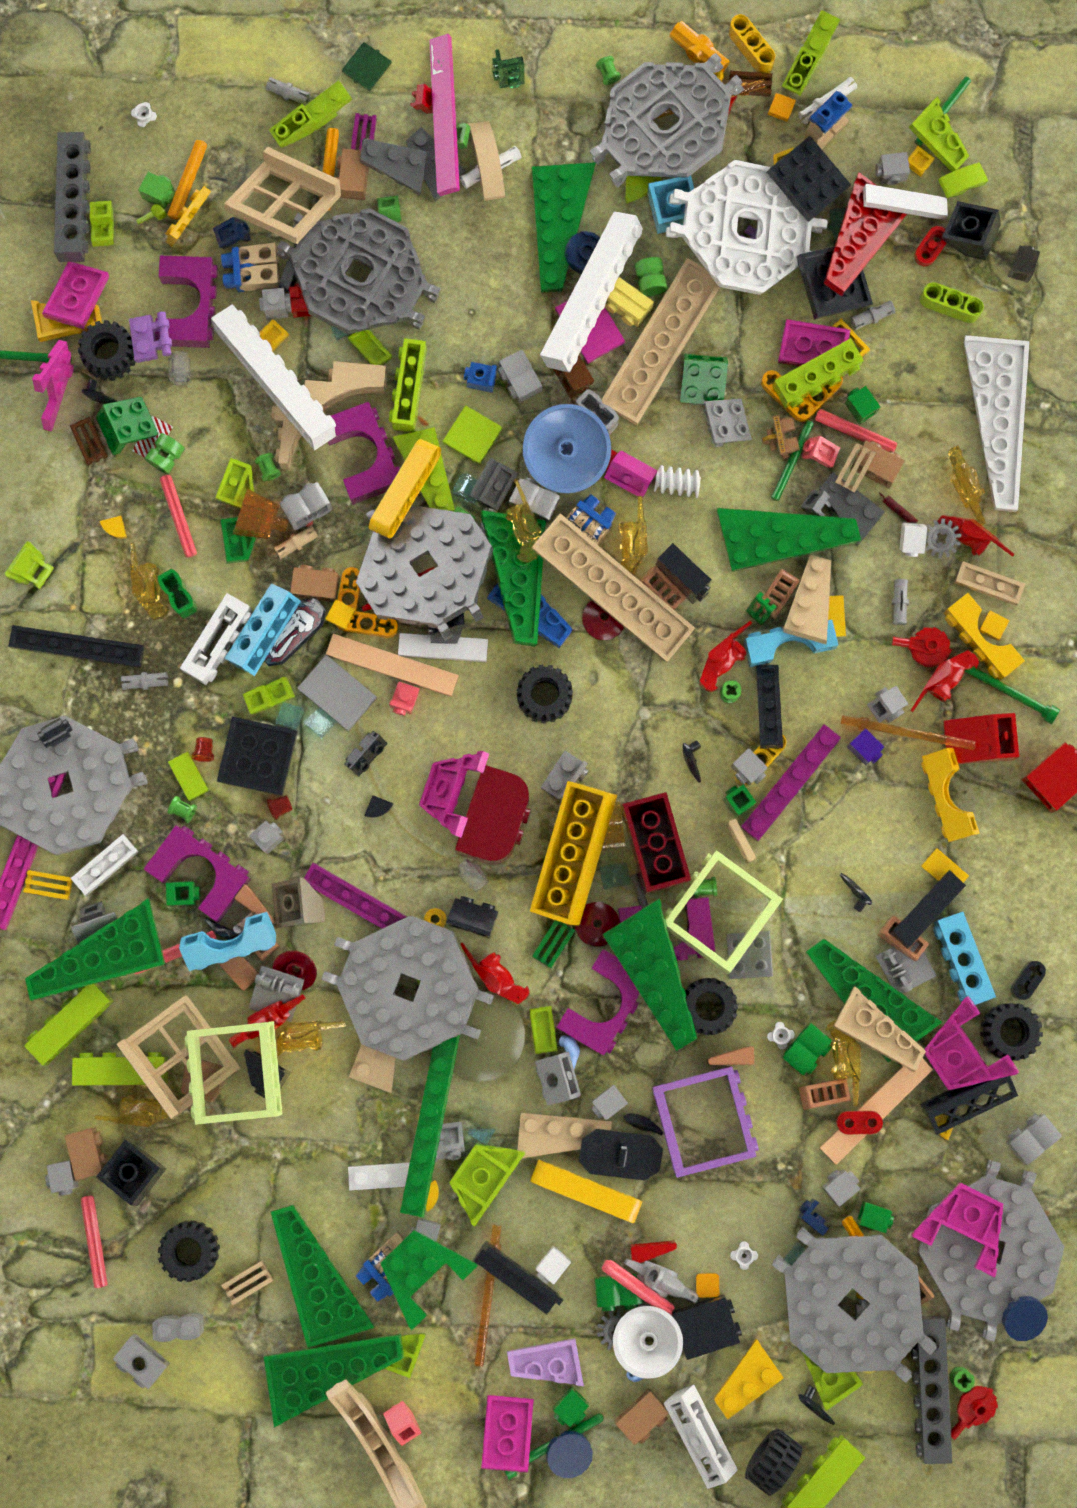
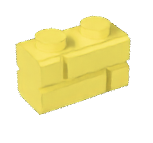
(628, 303)

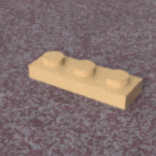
(989, 583)

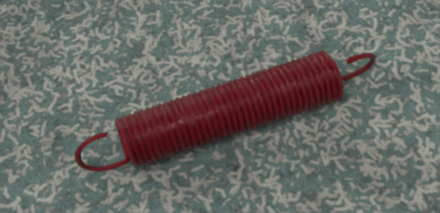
(898, 509)

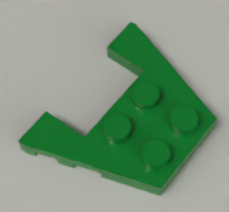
(413, 1265)

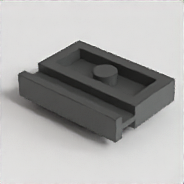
(493, 484)

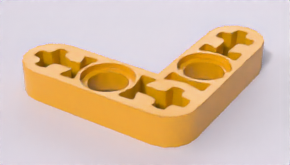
(811, 405)
(361, 615)

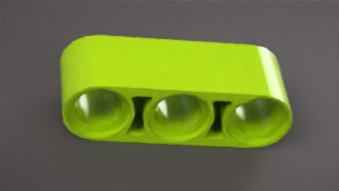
(961, 299)

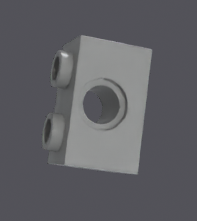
(567, 1085)
(154, 1362)

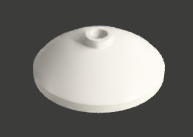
(645, 1359)

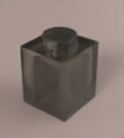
(1024, 263)

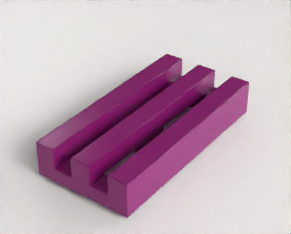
(373, 119)

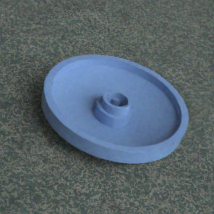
(567, 448)

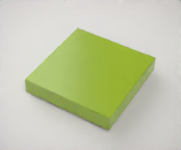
(472, 435)

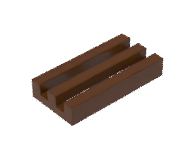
(755, 76)
(96, 457)

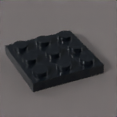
(808, 178)
(822, 299)
(257, 756)

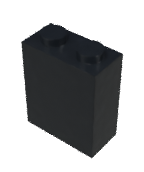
(684, 574)
(707, 1326)

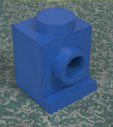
(483, 383)

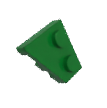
(236, 547)

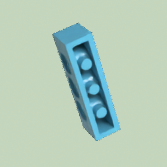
(262, 629)
(958, 924)

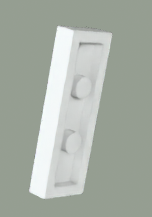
(104, 865)
(378, 1176)

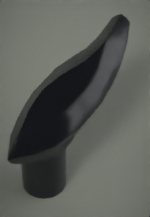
(94, 395)
(690, 759)
(857, 891)
(224, 931)
(642, 1123)
(807, 1400)

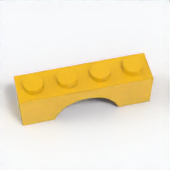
(999, 659)
(940, 768)

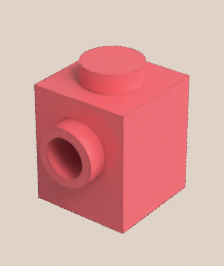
(402, 1423)

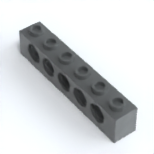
(69, 145)
(941, 1450)

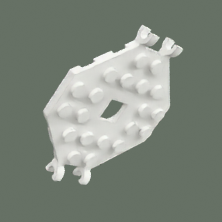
(712, 222)

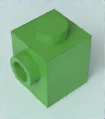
(157, 189)

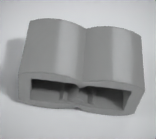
(520, 376)
(606, 414)
(542, 501)
(306, 505)
(1033, 1138)
(172, 1326)

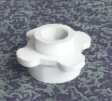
(139, 110)
(774, 1035)
(750, 1255)

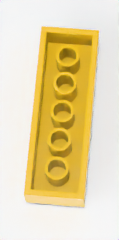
(573, 853)

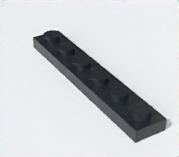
(76, 646)

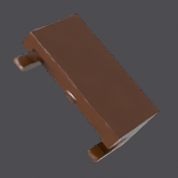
(577, 380)

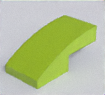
(963, 179)
(102, 223)
(268, 696)

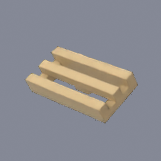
(847, 484)
(741, 841)
(230, 1293)

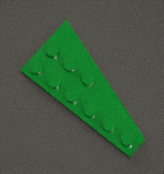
(559, 207)
(769, 537)
(517, 580)
(112, 952)
(650, 962)
(845, 973)
(320, 1293)
(304, 1376)

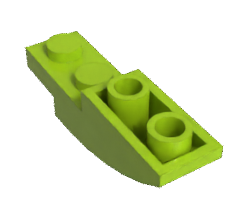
(811, 53)
(311, 117)

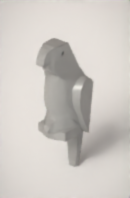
(662, 1280)

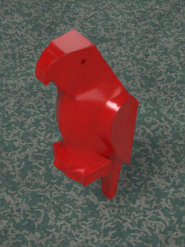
(973, 534)
(722, 659)
(947, 677)
(497, 977)
(276, 1013)

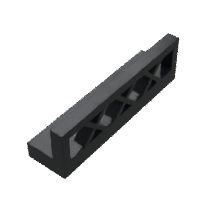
(953, 1098)
(517, 1277)

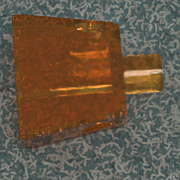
(258, 517)

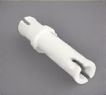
(843, 88)
(506, 159)

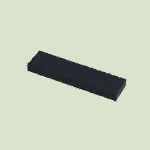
(769, 706)
(928, 909)

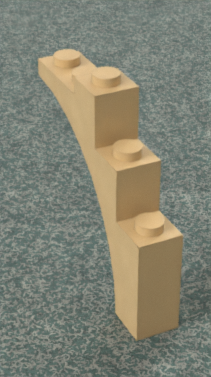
(346, 382)
(378, 1444)

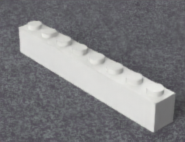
(591, 292)
(273, 377)

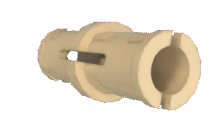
(296, 542)

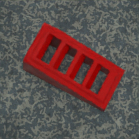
(646, 1251)

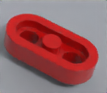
(930, 247)
(859, 1122)

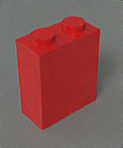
(1055, 777)

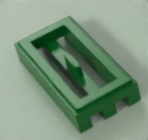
(764, 605)
(543, 959)

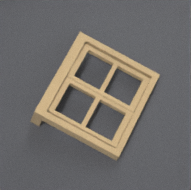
(299, 176)
(152, 1076)

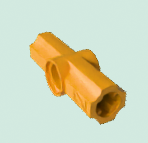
(697, 47)

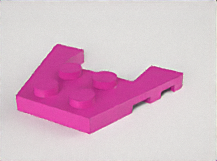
(54, 378)
(444, 787)
(956, 1057)
(970, 1215)

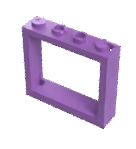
(744, 1120)

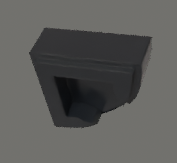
(378, 807)

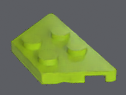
(482, 1177)

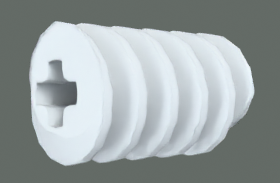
(677, 481)

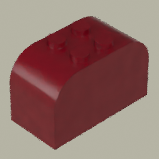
(495, 817)
(655, 843)

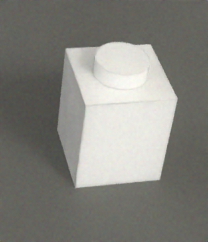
(913, 539)
(552, 1265)

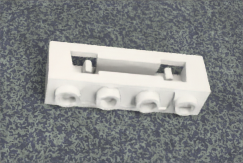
(208, 673)
(701, 1436)

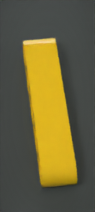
(405, 488)
(586, 1191)

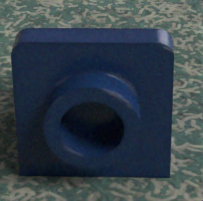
(231, 232)
(815, 1220)

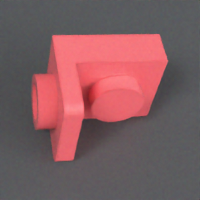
(820, 451)
(404, 699)

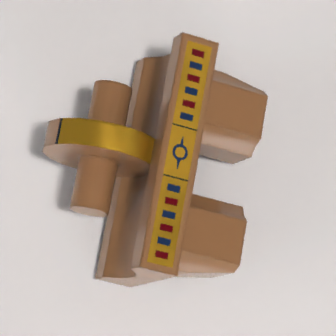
(785, 445)

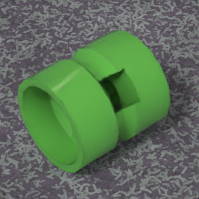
(650, 275)
(167, 446)

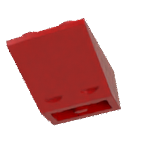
(994, 737)

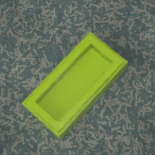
(370, 347)
(188, 776)
(543, 1029)

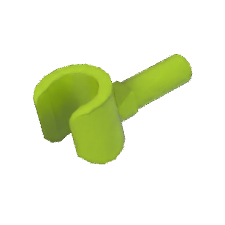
(156, 210)

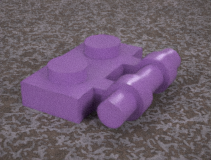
(143, 337)

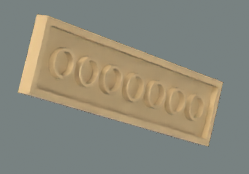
(661, 342)
(613, 588)

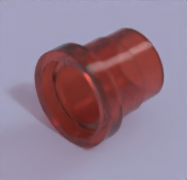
(203, 750)
(279, 806)

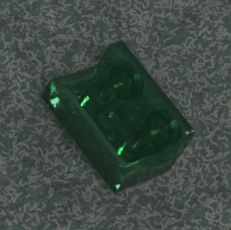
(508, 71)

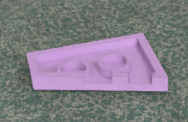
(548, 1362)

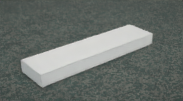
(905, 201)
(421, 647)

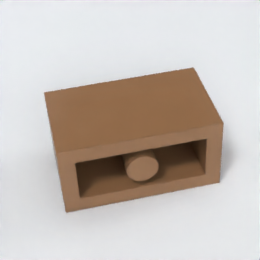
(352, 175)
(884, 465)
(315, 583)
(86, 1153)
(642, 1417)

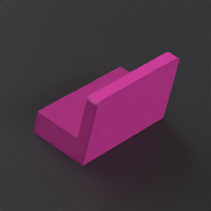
(630, 474)

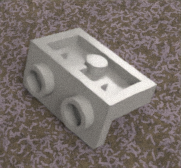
(566, 769)
(451, 1142)

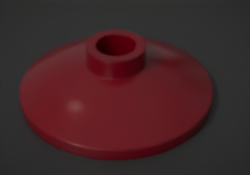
(596, 626)
(593, 911)
(307, 969)

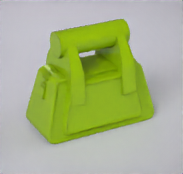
(27, 564)

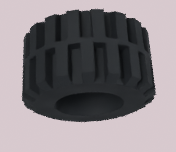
(102, 334)
(547, 675)
(727, 999)
(1030, 1031)
(170, 1258)
(773, 1462)

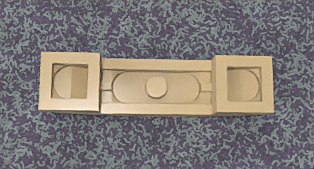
(487, 160)

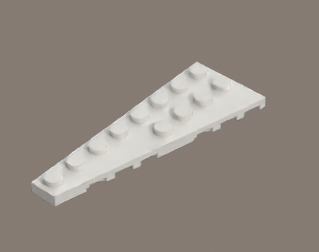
(999, 394)

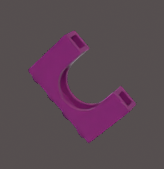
(199, 274)
(361, 422)
(180, 846)
(698, 924)
(601, 1035)

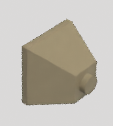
(296, 904)

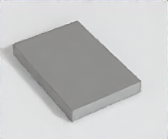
(337, 693)

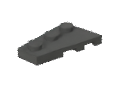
(423, 141)
(395, 161)
(852, 505)

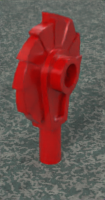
(927, 647)
(974, 1409)

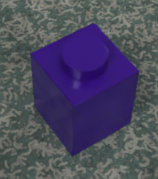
(866, 747)

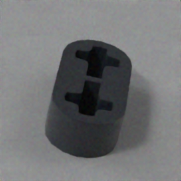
(1023, 977)

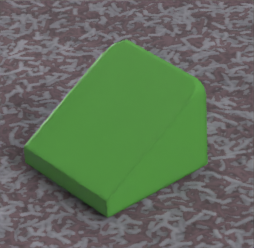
(389, 207)

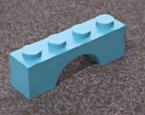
(761, 648)
(201, 950)

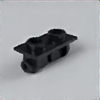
(372, 746)

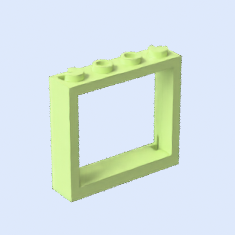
(684, 896)
(269, 1066)

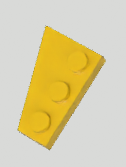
(186, 215)
(50, 329)
(748, 1381)

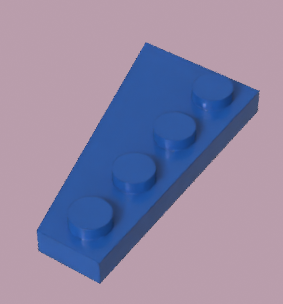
(551, 624)

